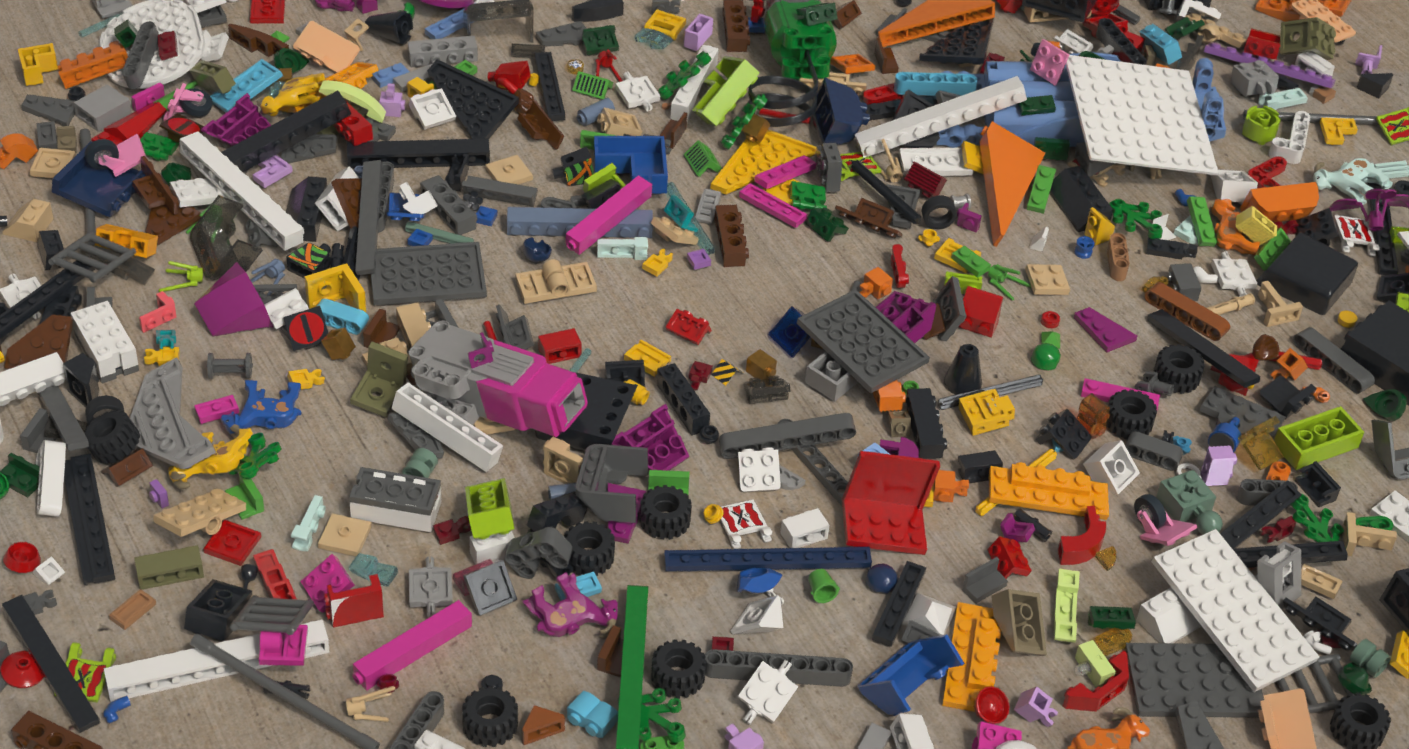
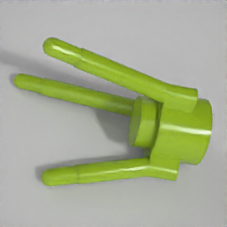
(193, 273)

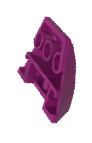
(237, 123)
(232, 305)
(908, 314)
(660, 437)

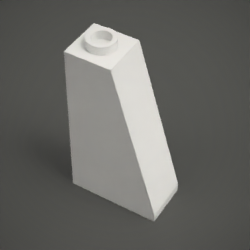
(329, 203)

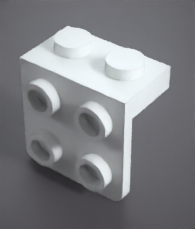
(759, 470)

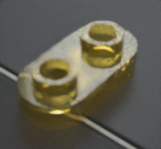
(1115, 639)

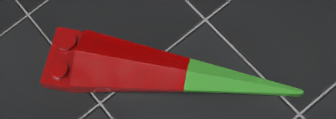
(139, 121)

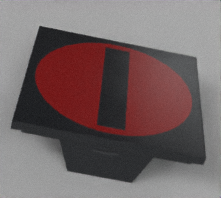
(306, 328)

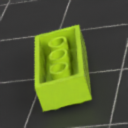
(1318, 437)
(489, 508)

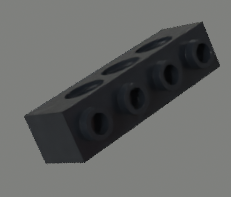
(63, 304)
(682, 398)

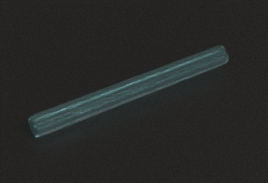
(704, 241)

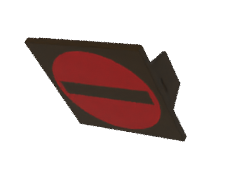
(180, 126)

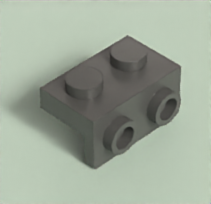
(257, 235)

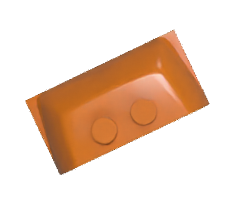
(1283, 202)

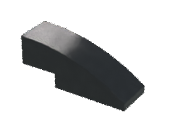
(597, 10)

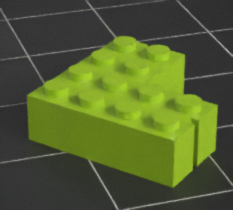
(725, 93)

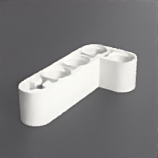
(1292, 148)
(51, 477)

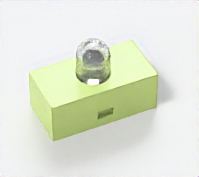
(1093, 664)

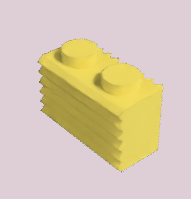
(1256, 225)

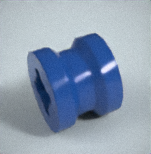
(1084, 247)

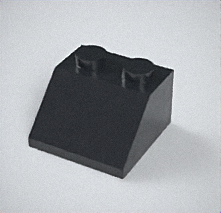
(82, 378)

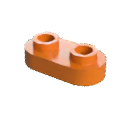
(1279, 471)

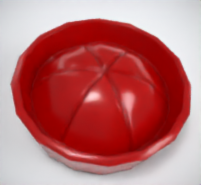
(22, 557)
(991, 705)

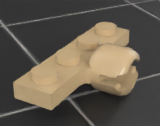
(1213, 32)

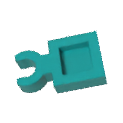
(165, 338)

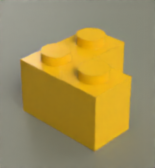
(35, 61)

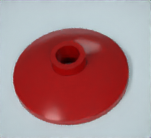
(1104, 7)
(18, 675)

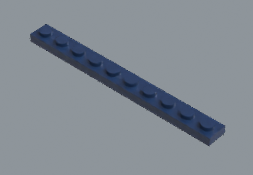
(767, 558)

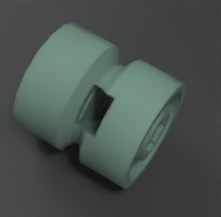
(421, 463)
(1373, 660)

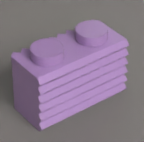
(698, 32)
(1218, 465)

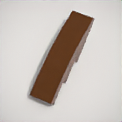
(255, 40)

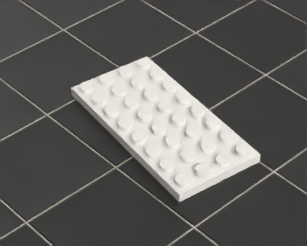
(1235, 610)

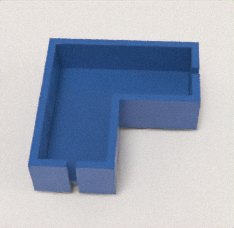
(636, 156)

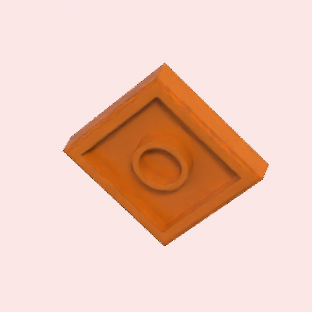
(852, 63)

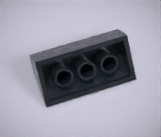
(1076, 195)
(303, 207)

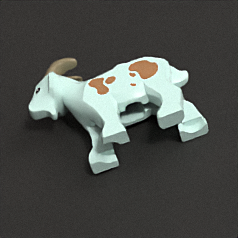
(1351, 178)

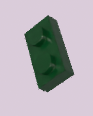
(1037, 105)

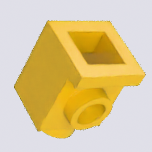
(418, 86)

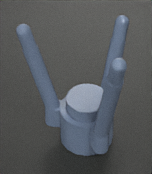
(272, 269)

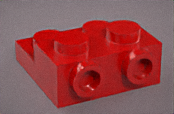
(1092, 23)

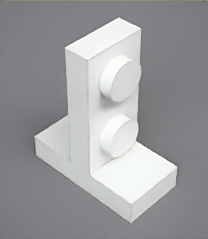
(1197, 7)

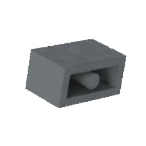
(1184, 280)

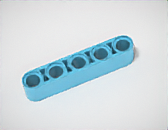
(930, 83)

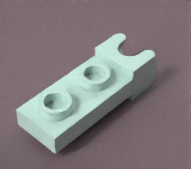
(1283, 98)
(623, 248)
(309, 525)

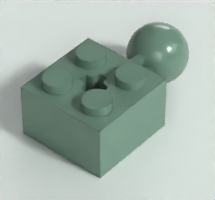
(1190, 498)

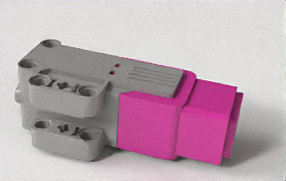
(511, 390)

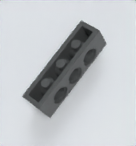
(450, 206)

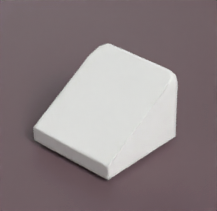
(1039, 240)
(48, 571)

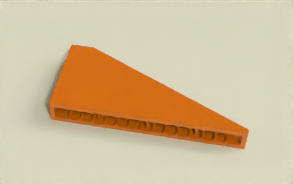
(935, 17)
(1008, 171)

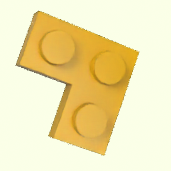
(1335, 128)

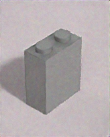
(102, 107)

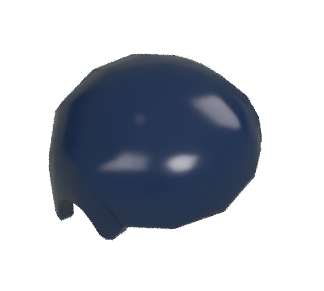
(536, 251)
(881, 578)

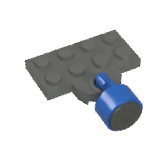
(1234, 417)

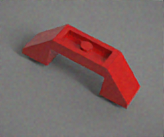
(1083, 699)

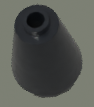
(391, 26)
(964, 371)

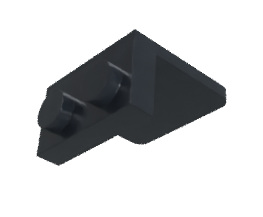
(1286, 397)
(1066, 432)

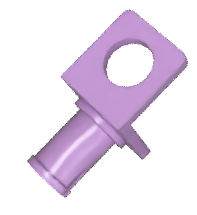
(1368, 61)

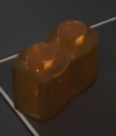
(1093, 415)

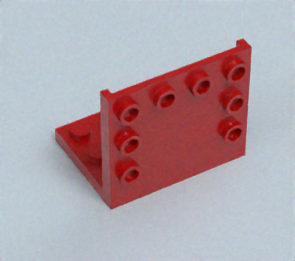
(887, 502)

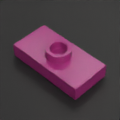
(147, 96)

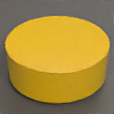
(1347, 319)

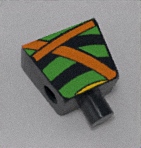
(575, 167)
(309, 259)

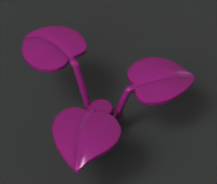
(1375, 217)

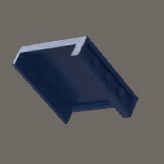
(94, 187)

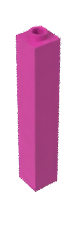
(608, 215)
(412, 644)

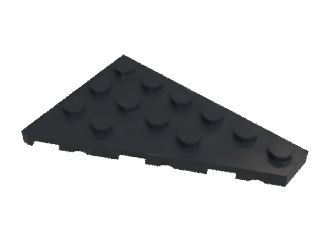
(962, 45)
(475, 102)

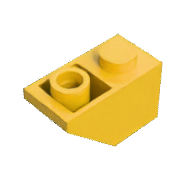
(1098, 227)

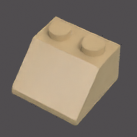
(29, 220)

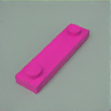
(785, 172)
(773, 205)
(1105, 390)

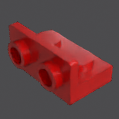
(688, 327)

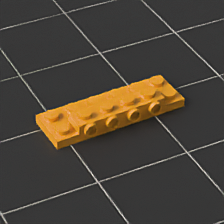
(353, 75)
(1047, 490)
(976, 643)

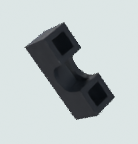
(565, 508)

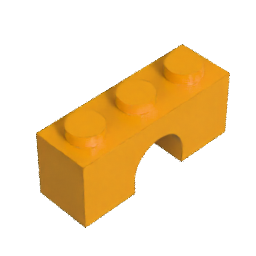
(143, 243)

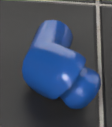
(1182, 197)
(114, 706)

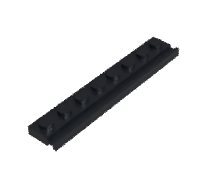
(88, 520)

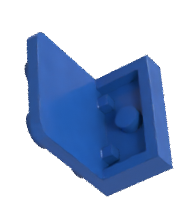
(397, 210)

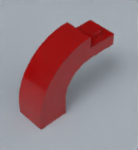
(1082, 548)

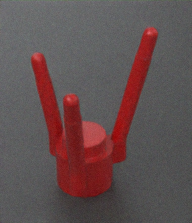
(605, 59)

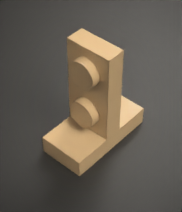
(1278, 311)
(1365, 536)

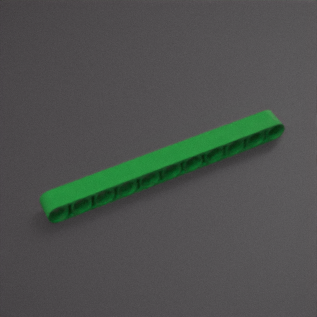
(632, 668)

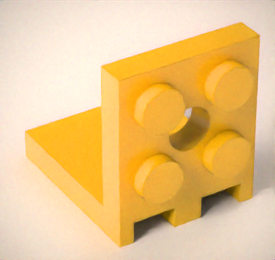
(340, 284)

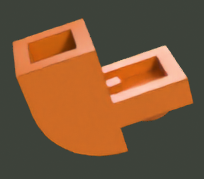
(16, 146)

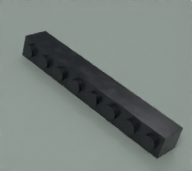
(288, 131)
(419, 152)

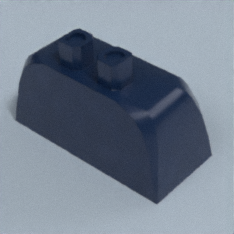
(839, 112)

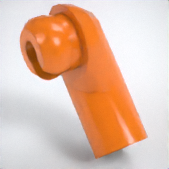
(1320, 395)

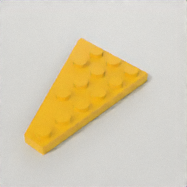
(759, 157)

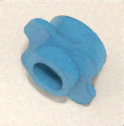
(1183, 443)

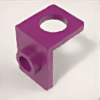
(486, 351)

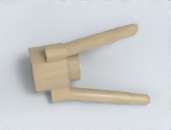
(893, 171)
(357, 705)

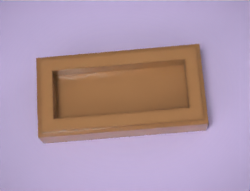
(132, 609)

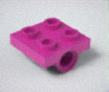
(326, 573)
(282, 648)
(991, 736)

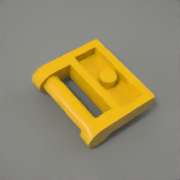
(667, 21)
(945, 252)

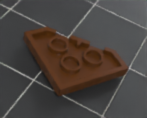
(349, 196)
(166, 225)
(45, 339)

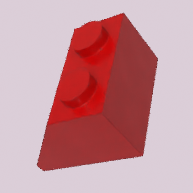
(981, 311)

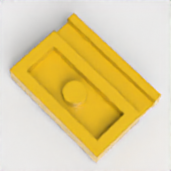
(651, 355)

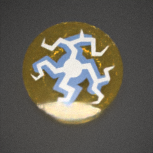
(574, 66)

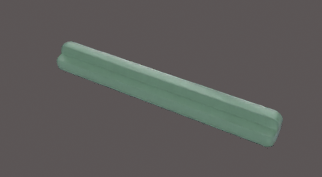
(438, 234)

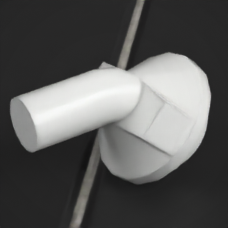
(1313, 639)

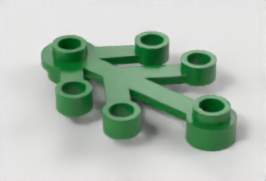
(680, 80)
(749, 109)
(1120, 207)
(252, 462)
(1313, 525)
(675, 730)

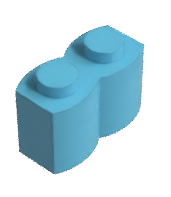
(592, 714)

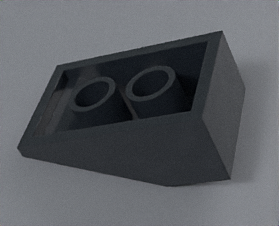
(1391, 285)
(216, 609)

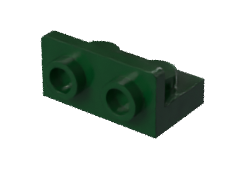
(818, 13)
(1183, 28)
(21, 475)
(1111, 617)

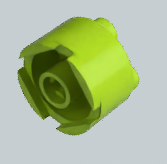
(1261, 124)

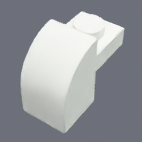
(420, 204)

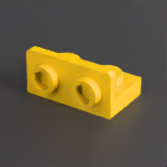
(1400, 654)

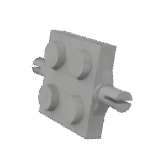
(430, 587)

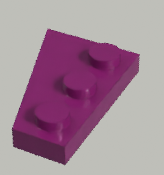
(1104, 330)
(624, 530)

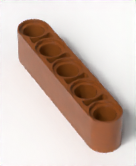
(1187, 311)

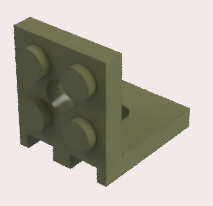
(1314, 36)
(385, 375)

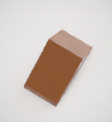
(542, 724)

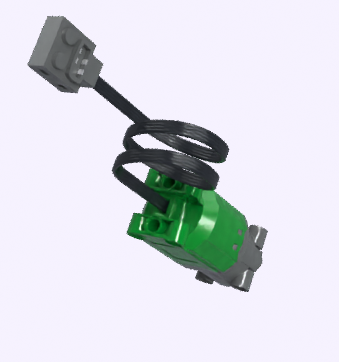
(801, 53)

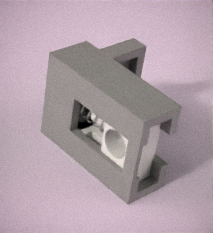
(1281, 573)

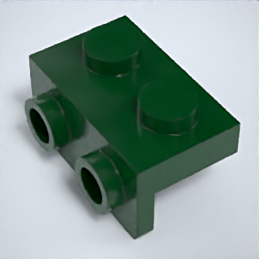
(599, 39)
(1054, 148)
(825, 223)

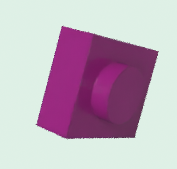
(968, 219)
(1016, 530)

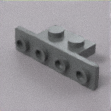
(515, 332)

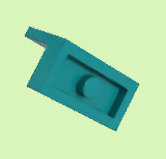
(680, 213)

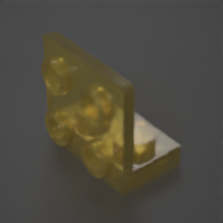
(1261, 445)

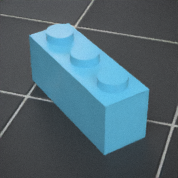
(1162, 43)

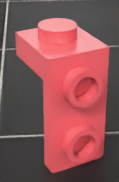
(164, 313)

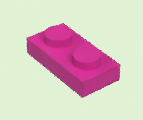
(216, 408)

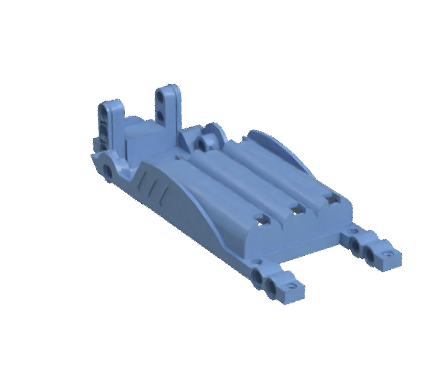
(1065, 120)

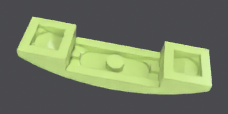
(356, 96)
(1066, 605)

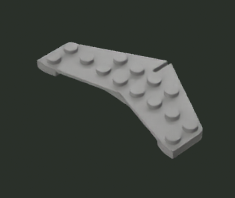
(159, 421)

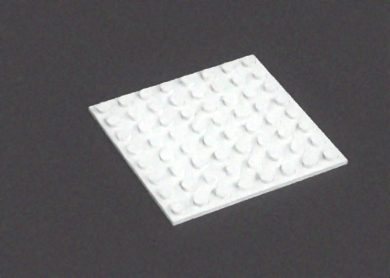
(1140, 115)

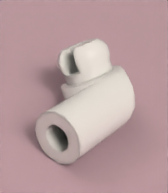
(1203, 277)

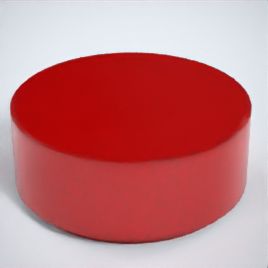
(1050, 319)

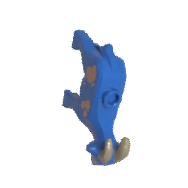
(264, 411)

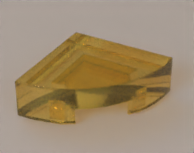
(1107, 557)

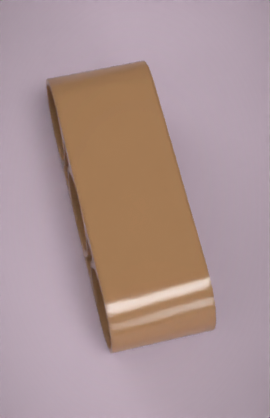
(1118, 257)

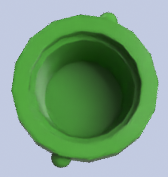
(823, 586)

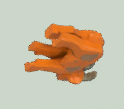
(1227, 233)
(1116, 738)

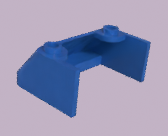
(907, 671)

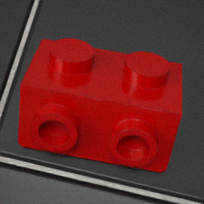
(1010, 557)

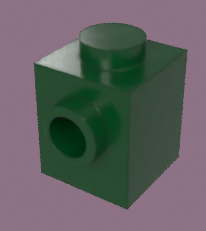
(126, 33)

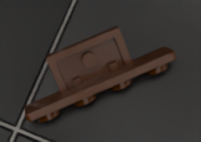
(540, 125)
(153, 189)
(873, 214)

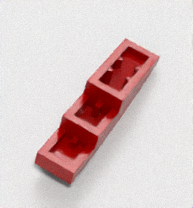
(273, 575)

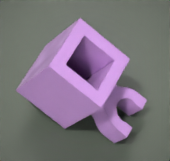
(392, 101)
(1035, 705)
(746, 740)

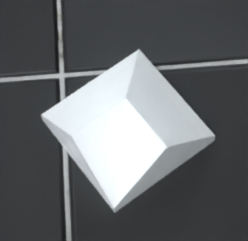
(930, 613)
(760, 616)

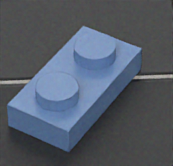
(385, 76)

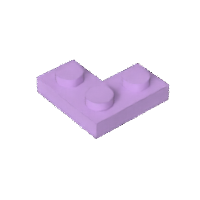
(272, 171)

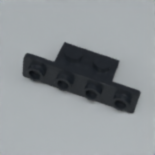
(1325, 618)

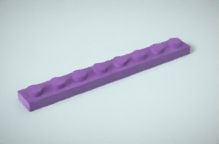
(1277, 66)

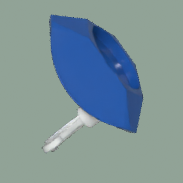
(759, 581)

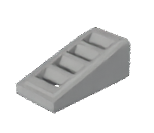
(707, 206)

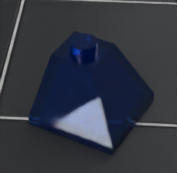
(789, 333)

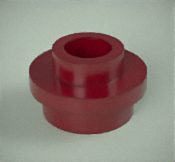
(387, 681)

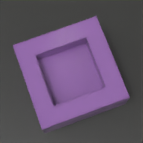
(699, 259)
(158, 494)

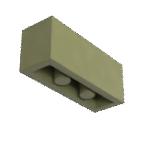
(212, 77)
(169, 567)

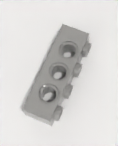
(445, 49)

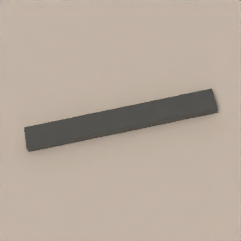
(369, 218)

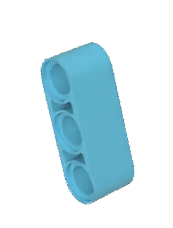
(343, 316)

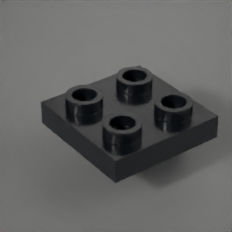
(1319, 226)

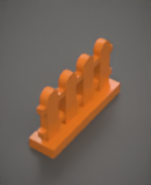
(92, 65)

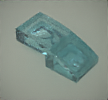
(655, 38)
(368, 565)

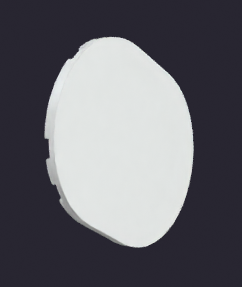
(167, 16)

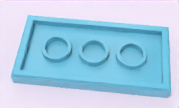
(250, 81)

